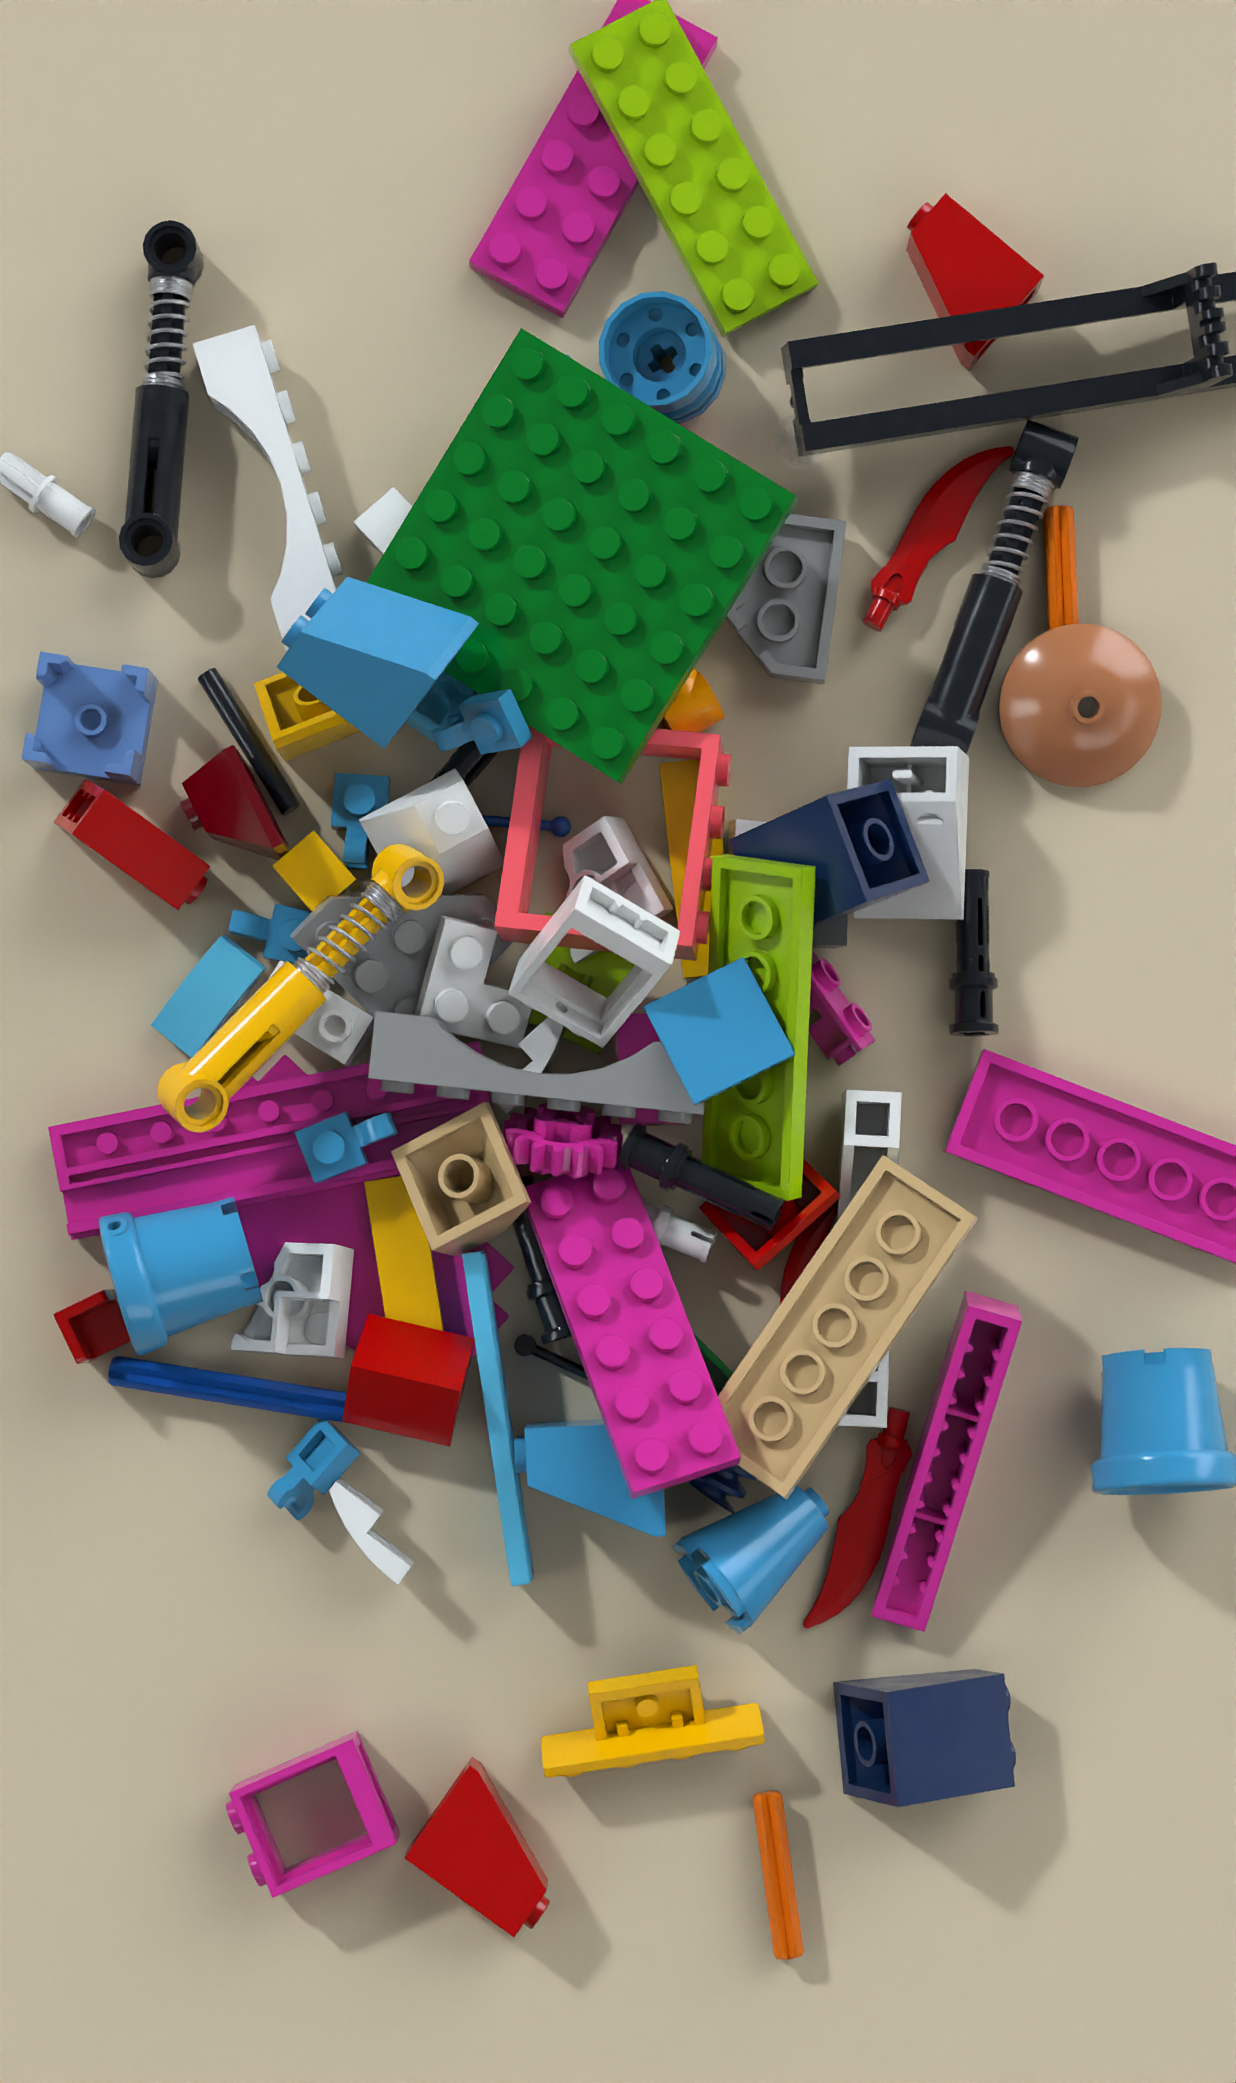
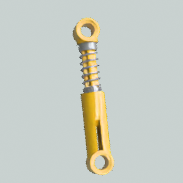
(294, 992)

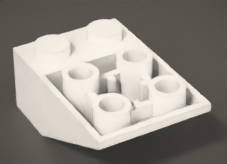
(935, 802)

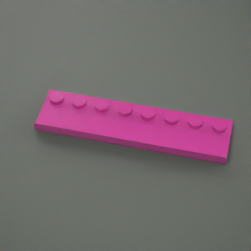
(154, 1165)

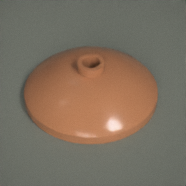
(1043, 696)

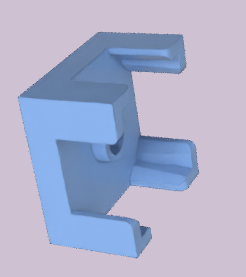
(92, 720)

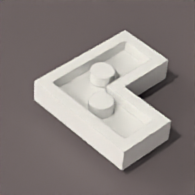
(457, 991)

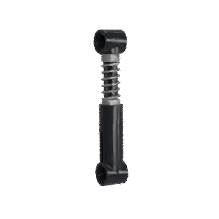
(161, 404)
(994, 593)

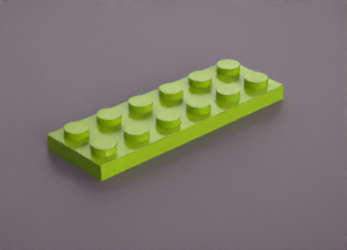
(693, 166)
(767, 917)

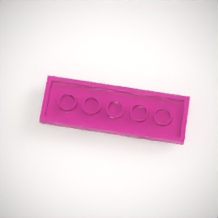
(566, 195)
(1099, 1153)
(630, 1330)

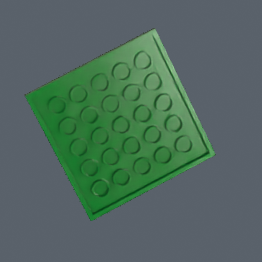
(584, 549)

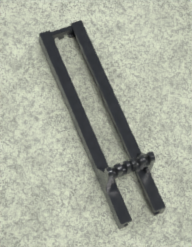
(1192, 290)

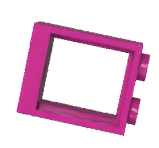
(368, 1796)

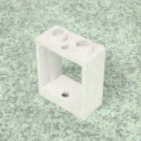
(616, 926)

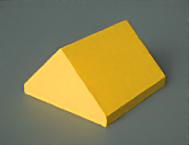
(298, 718)

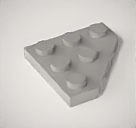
(791, 599)
(394, 965)

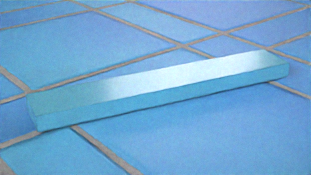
(498, 1417)

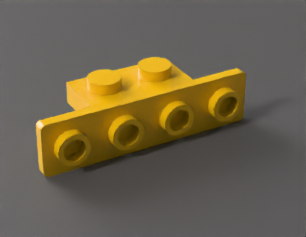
(649, 1721)

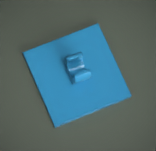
(719, 1031)

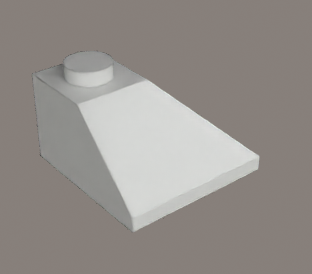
(441, 824)

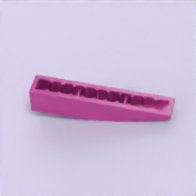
(946, 1458)

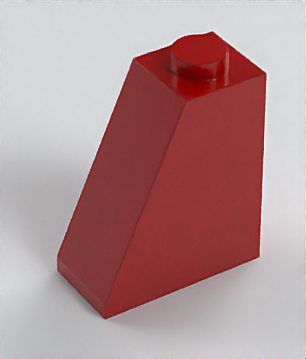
(967, 268)
(133, 845)
(481, 1853)

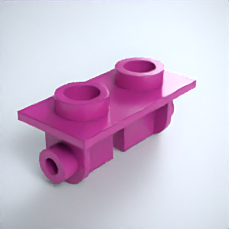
(840, 1021)

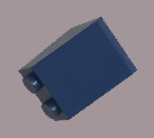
(853, 840)
(924, 1736)

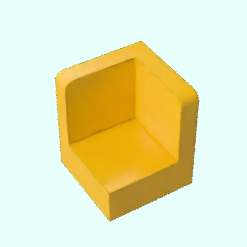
(314, 871)

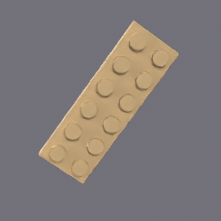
(839, 1322)

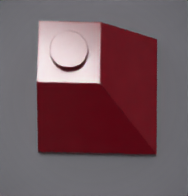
(232, 807)

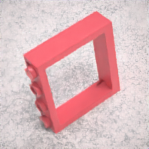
(708, 822)

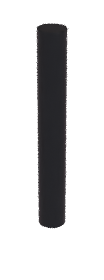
(249, 741)

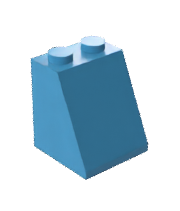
(372, 653)
(581, 1468)

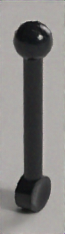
(526, 1345)

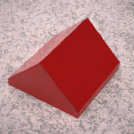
(759, 1245)
(407, 1379)

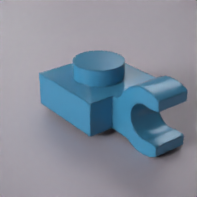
(489, 720)
(352, 799)
(272, 931)
(338, 1145)
(317, 1465)

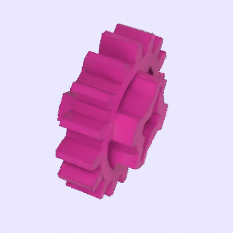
(563, 1141)

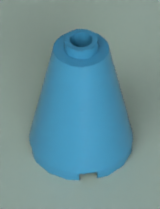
(752, 1553)

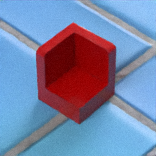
(93, 1326)

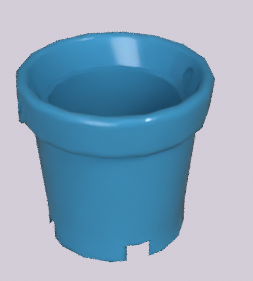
(178, 1269)
(1161, 1425)

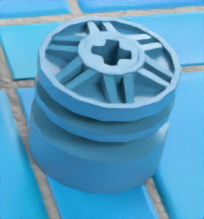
(657, 327)

